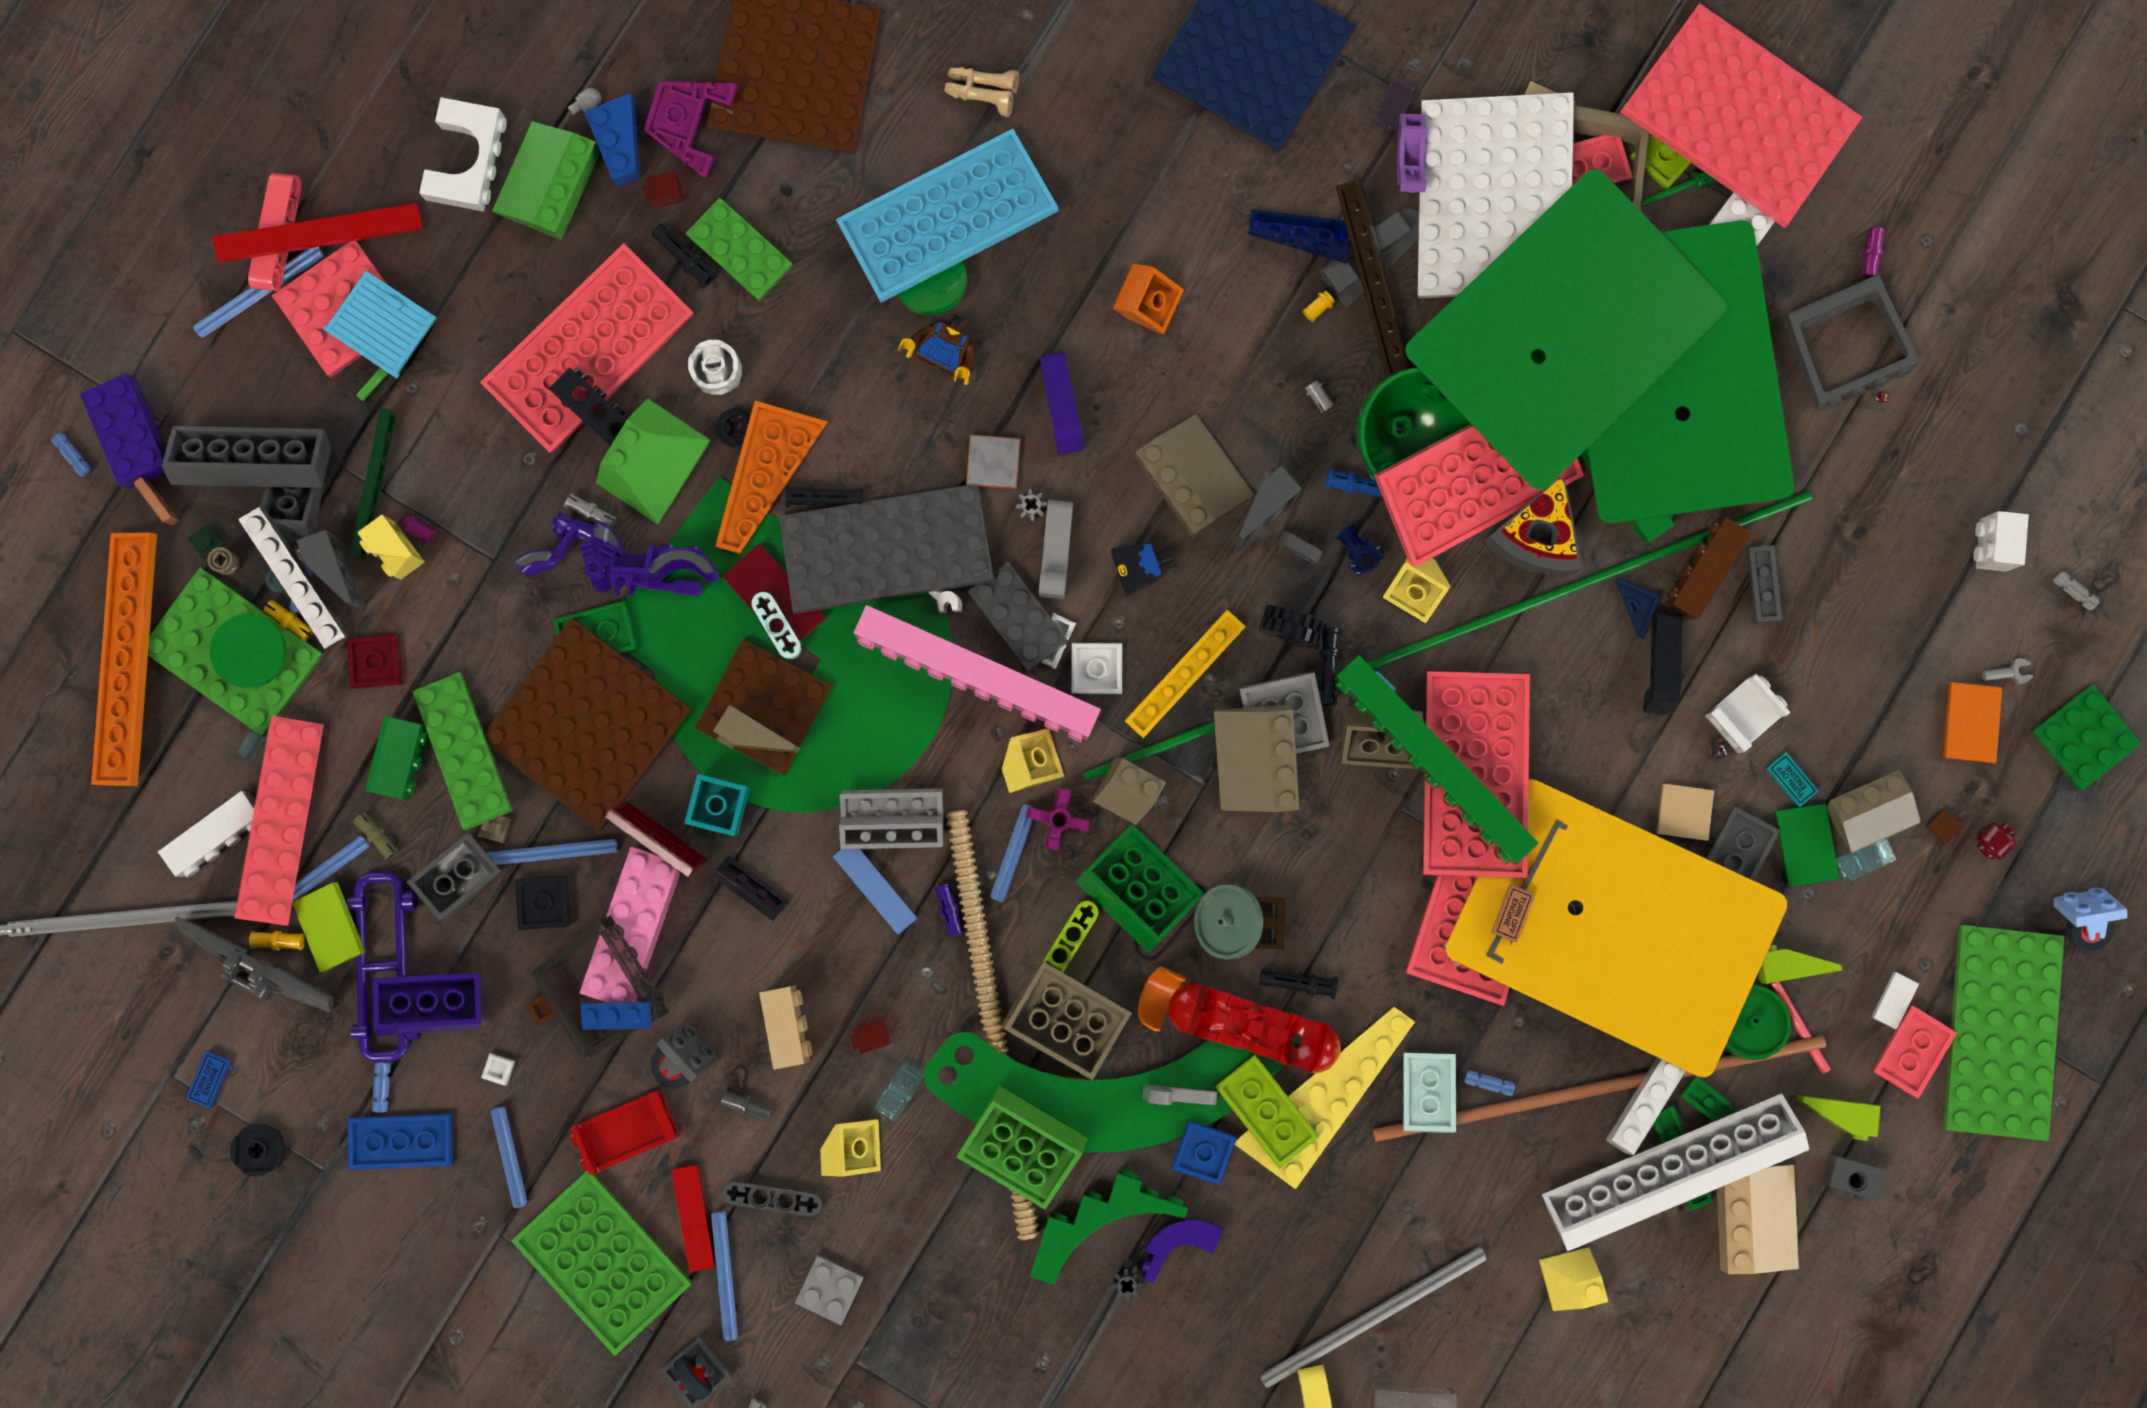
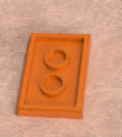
(1972, 722)

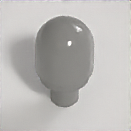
(585, 101)

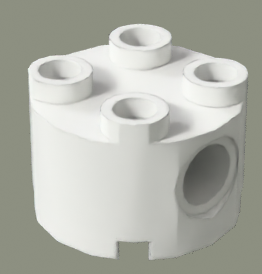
(715, 367)

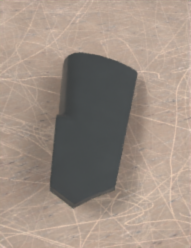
(1394, 237)

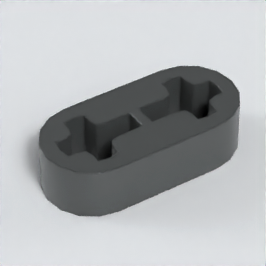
(1299, 547)

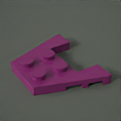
(677, 114)

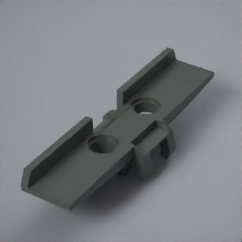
(262, 977)

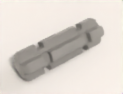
(2076, 590)

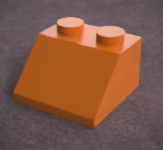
(1148, 298)

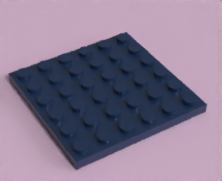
(1254, 61)

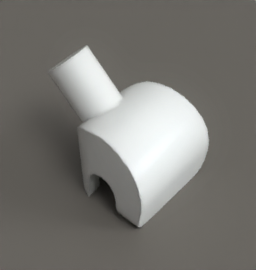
(946, 598)

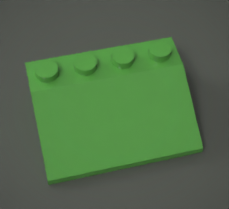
(547, 179)
(1022, 1147)

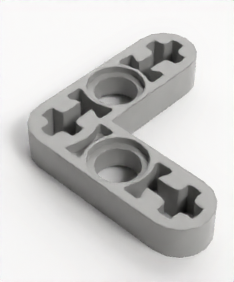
(1166, 1095)

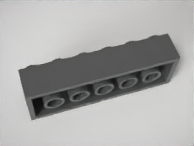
(246, 456)

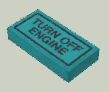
(1791, 779)

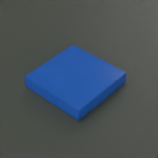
(1203, 1152)

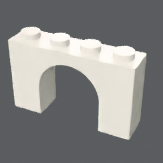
(471, 187)

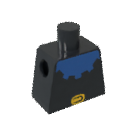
(1139, 565)

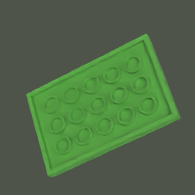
(183, 647)
(602, 1262)

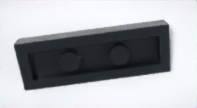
(750, 888)

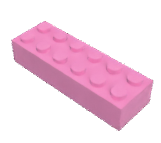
(640, 909)

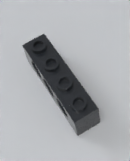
(563, 390)

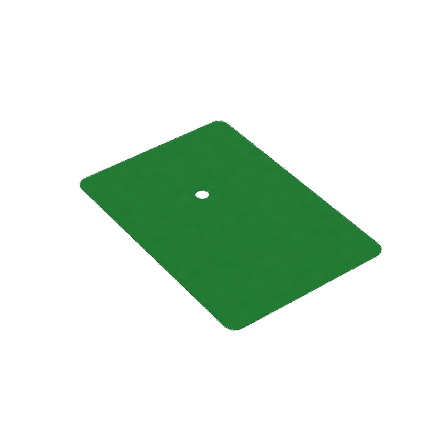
(1601, 303)
(1736, 432)

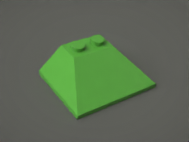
(651, 460)

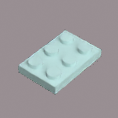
(1429, 1092)

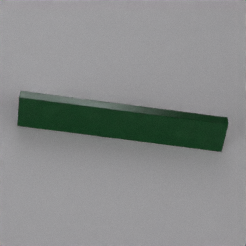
(374, 478)

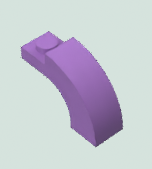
(1411, 153)

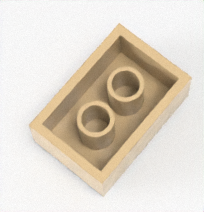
(785, 1027)

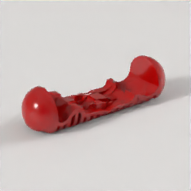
(1260, 1029)

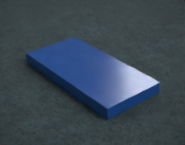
(400, 1141)

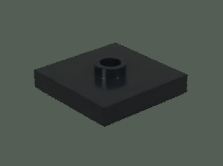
(542, 902)

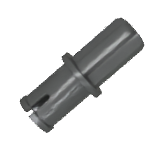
(746, 1106)

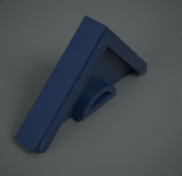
(1639, 604)

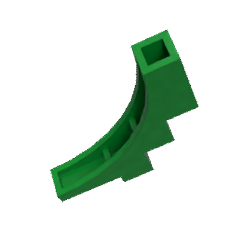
(1125, 1199)

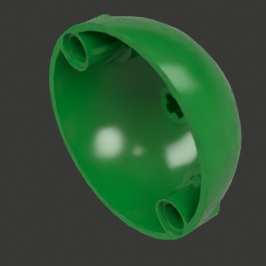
(1403, 402)

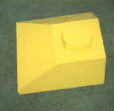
(1418, 588)
(1031, 761)
(851, 1149)
(1573, 1280)

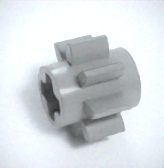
(1031, 498)

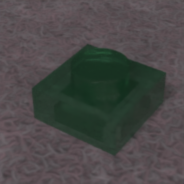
(206, 540)

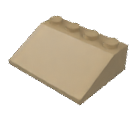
(1759, 1222)

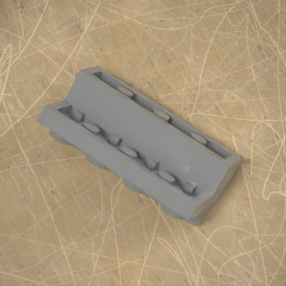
(891, 818)

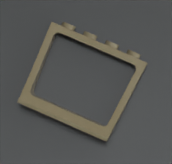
(1599, 122)

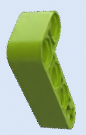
(1071, 946)

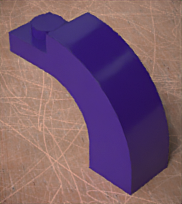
(1177, 1233)

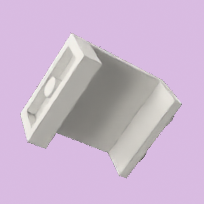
(1747, 712)

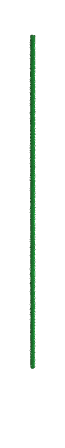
(1485, 621)

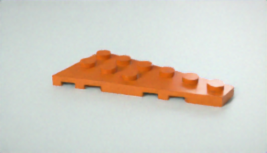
(768, 458)

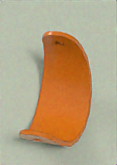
(1156, 996)

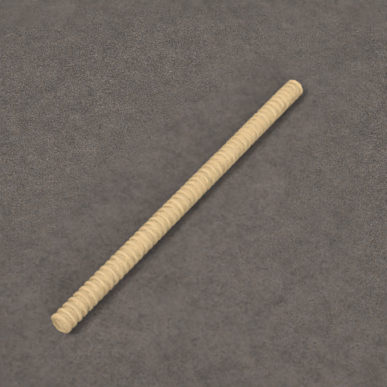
(984, 975)

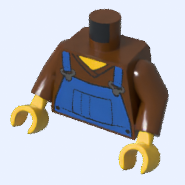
(943, 348)

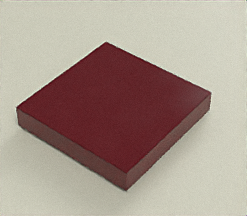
(374, 661)

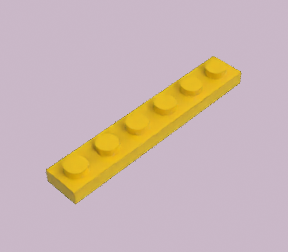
(1185, 674)

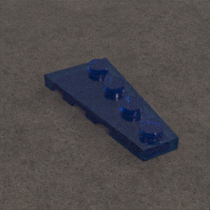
(1307, 233)

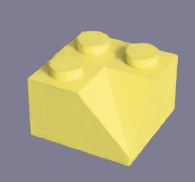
(388, 541)

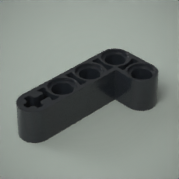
(1665, 664)

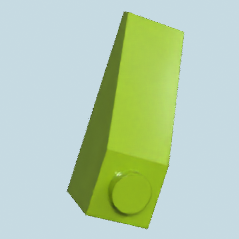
(1788, 965)
(1849, 1116)

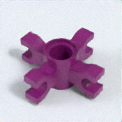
(1053, 837)

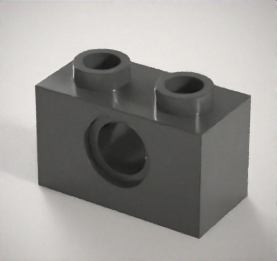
(1869, 1178)

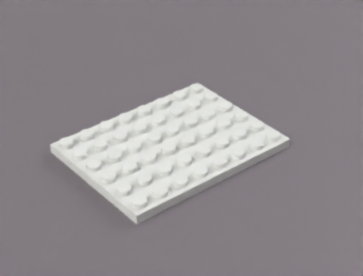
(1487, 180)

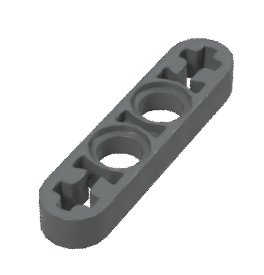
(772, 1202)

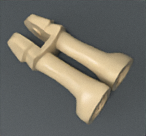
(1002, 99)

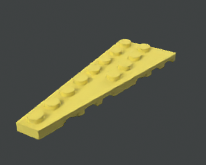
(1331, 1095)

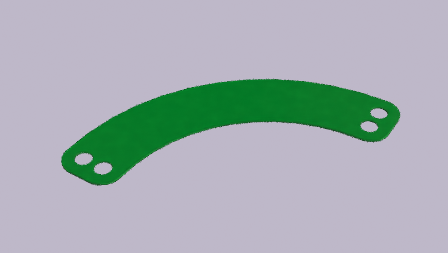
(1102, 1109)

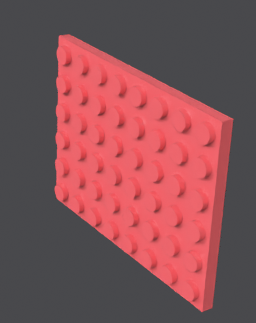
(1741, 115)

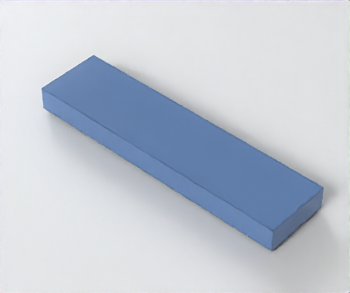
(876, 888)

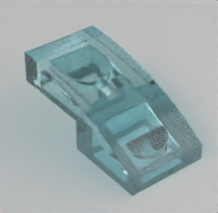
(1865, 860)
(899, 1091)

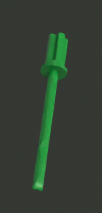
(1698, 180)

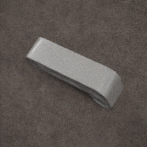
(1056, 549)

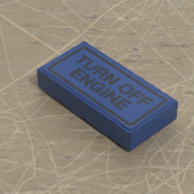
(208, 1079)

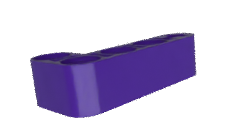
(1061, 403)

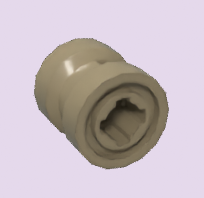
(230, 561)

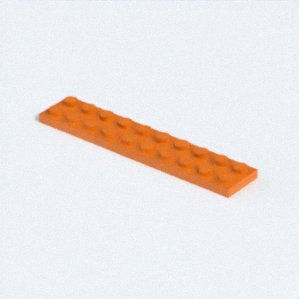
(124, 659)

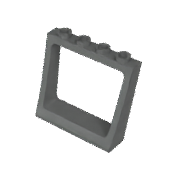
(1837, 303)

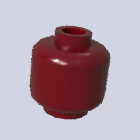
(1996, 841)

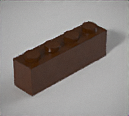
(1708, 567)

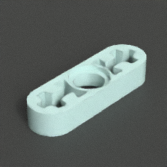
(792, 638)

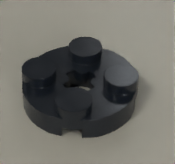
(246, 1160)

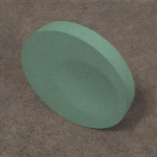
(1228, 922)

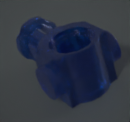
(1359, 548)

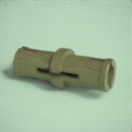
(375, 836)

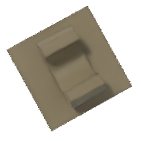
(495, 829)

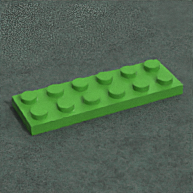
(462, 751)

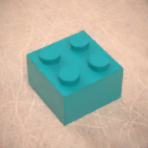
(717, 804)

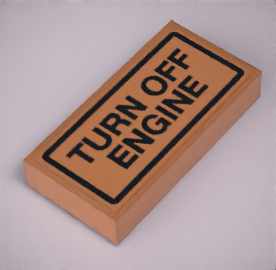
(156, 501)
(1512, 913)

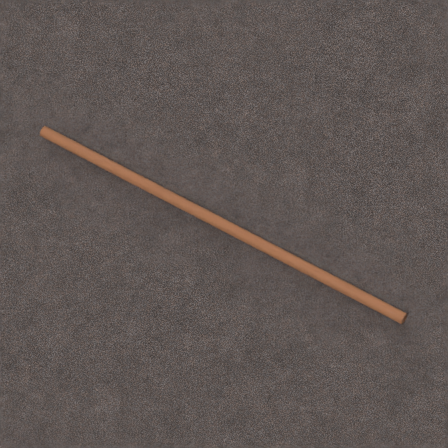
(1589, 1090)

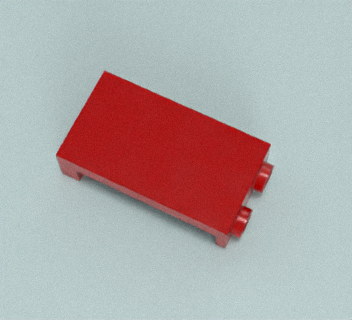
(624, 1132)

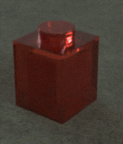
(663, 189)
(870, 1036)

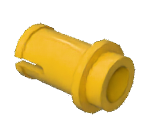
(1318, 306)

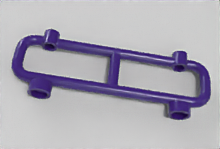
(358, 903)

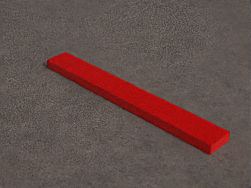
(316, 233)

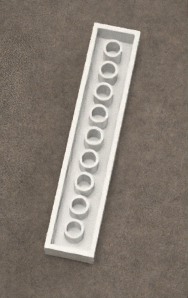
(1675, 1172)

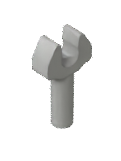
(2011, 672)

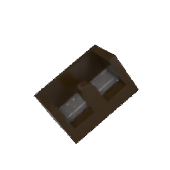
(1273, 923)

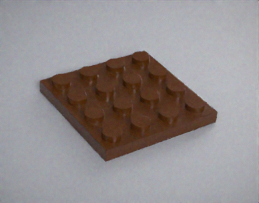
(771, 694)

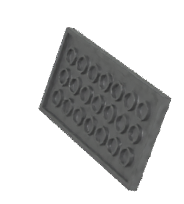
(886, 549)

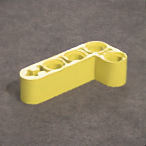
(1314, 1387)

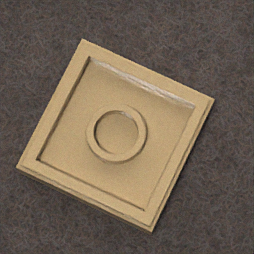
(1685, 812)

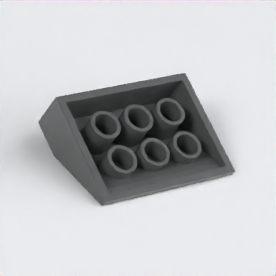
(1273, 498)

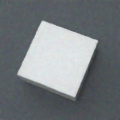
(498, 1069)

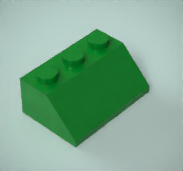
(397, 758)

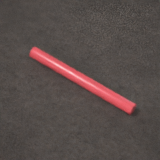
(1800, 1026)

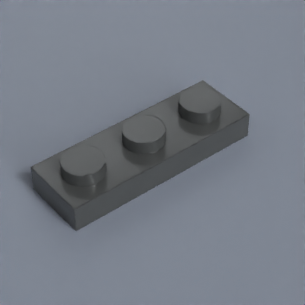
(1764, 584)

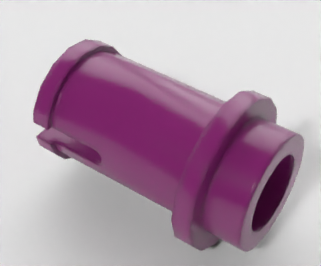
(416, 529)

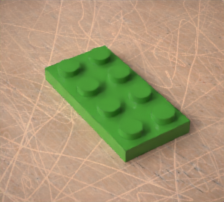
(739, 249)

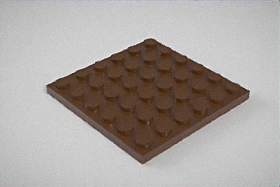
(797, 71)
(586, 724)

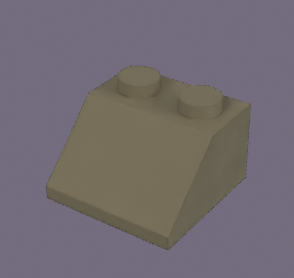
(1128, 790)

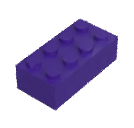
(126, 429)
(426, 1004)

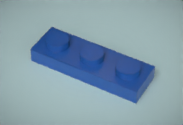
(616, 1015)

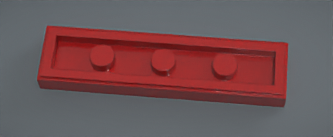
(693, 1218)

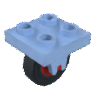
(2090, 917)

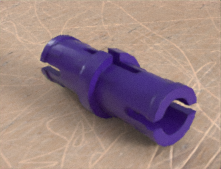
(949, 909)

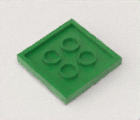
(2086, 737)

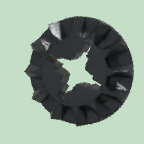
(724, 429)

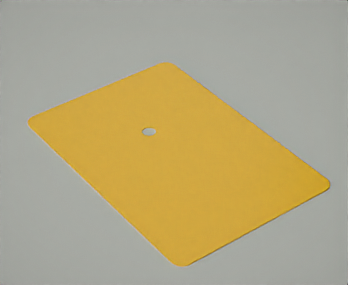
(1659, 940)

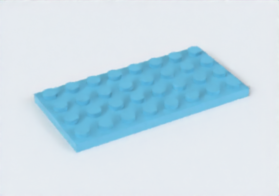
(947, 215)

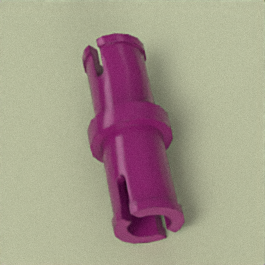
(1873, 252)

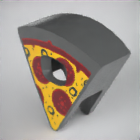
(1541, 535)

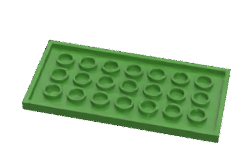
(2005, 1033)

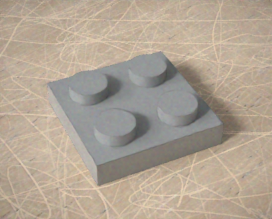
(829, 1289)

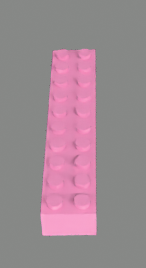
(976, 673)

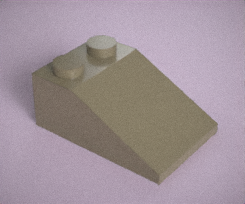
(745, 732)

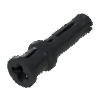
(691, 262)
(809, 500)
(1330, 653)
(1310, 984)

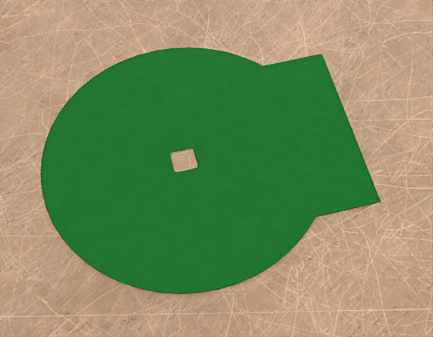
(872, 719)

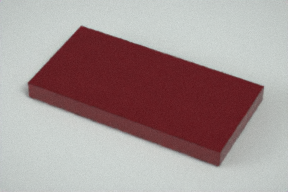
(761, 573)
(656, 838)

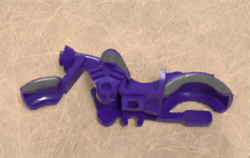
(612, 566)

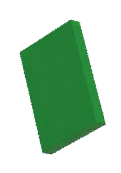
(609, 623)
(1806, 845)

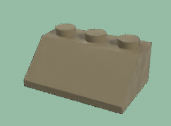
(1366, 745)
(1874, 812)

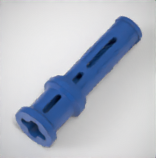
(1351, 482)

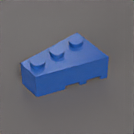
(616, 136)

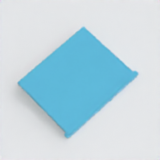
(380, 324)

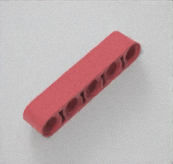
(278, 209)

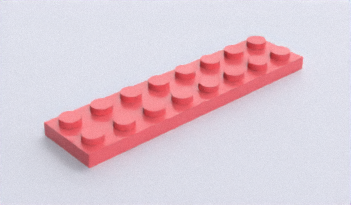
(279, 821)

